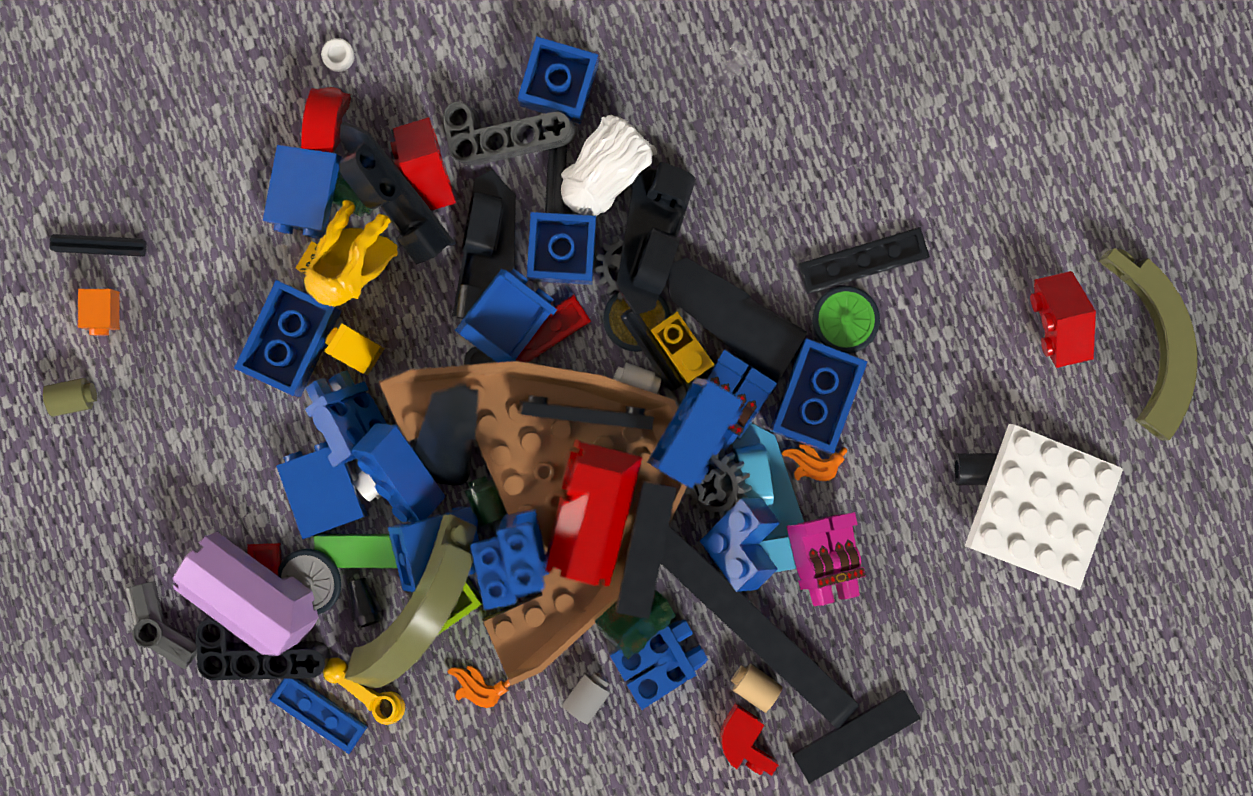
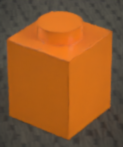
(98, 310)

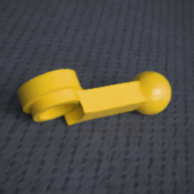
(335, 673)

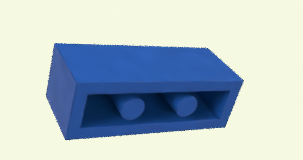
(398, 473)

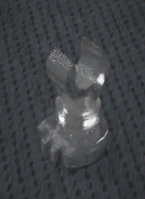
(743, 57)

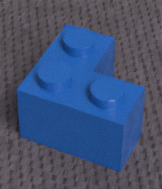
(736, 544)

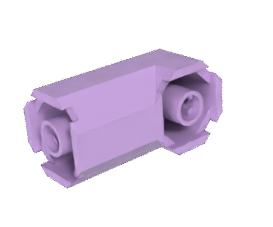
(246, 596)

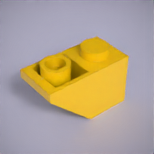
(353, 348)
(682, 348)

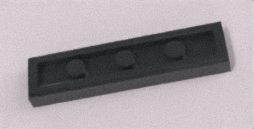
(863, 260)
(645, 549)
(856, 736)

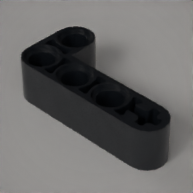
(265, 665)

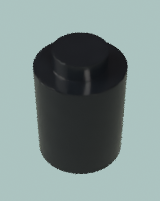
(973, 468)

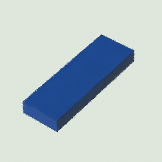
(319, 713)

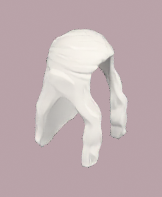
(605, 166)

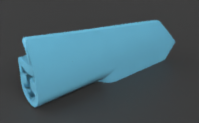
(771, 483)

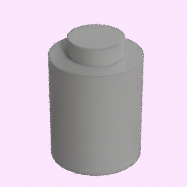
(587, 697)

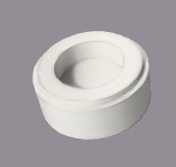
(337, 54)

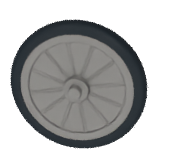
(315, 572)

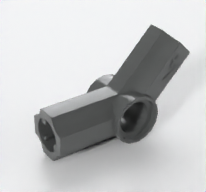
(147, 609)

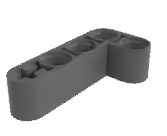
(511, 131)

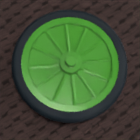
(846, 319)

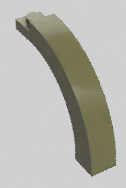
(1175, 339)
(425, 612)

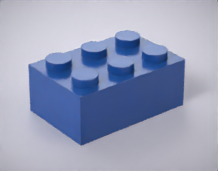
(287, 339)
(818, 396)
(695, 432)

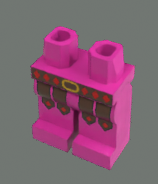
(827, 556)

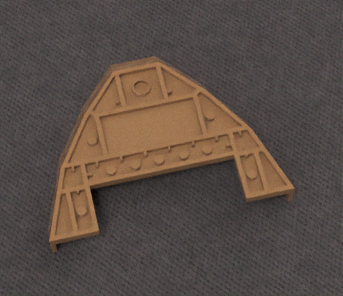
(528, 468)

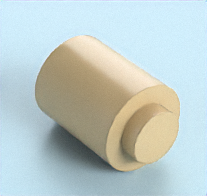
(756, 687)

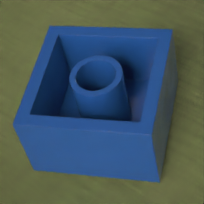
(558, 79)
(561, 248)

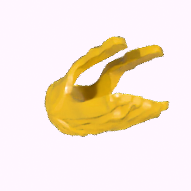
(349, 258)

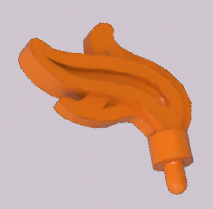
(812, 465)
(476, 689)

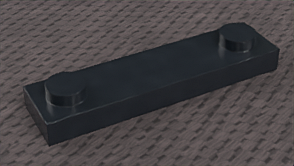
(539, 407)

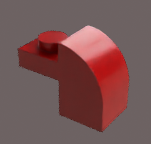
(324, 118)
(737, 739)

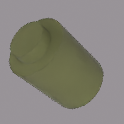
(69, 397)

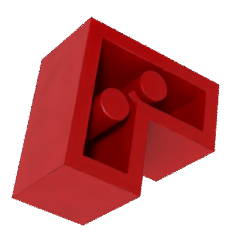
(421, 162)
(1066, 319)

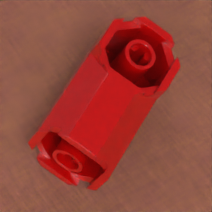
(593, 513)

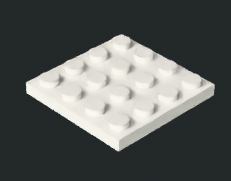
(1044, 506)

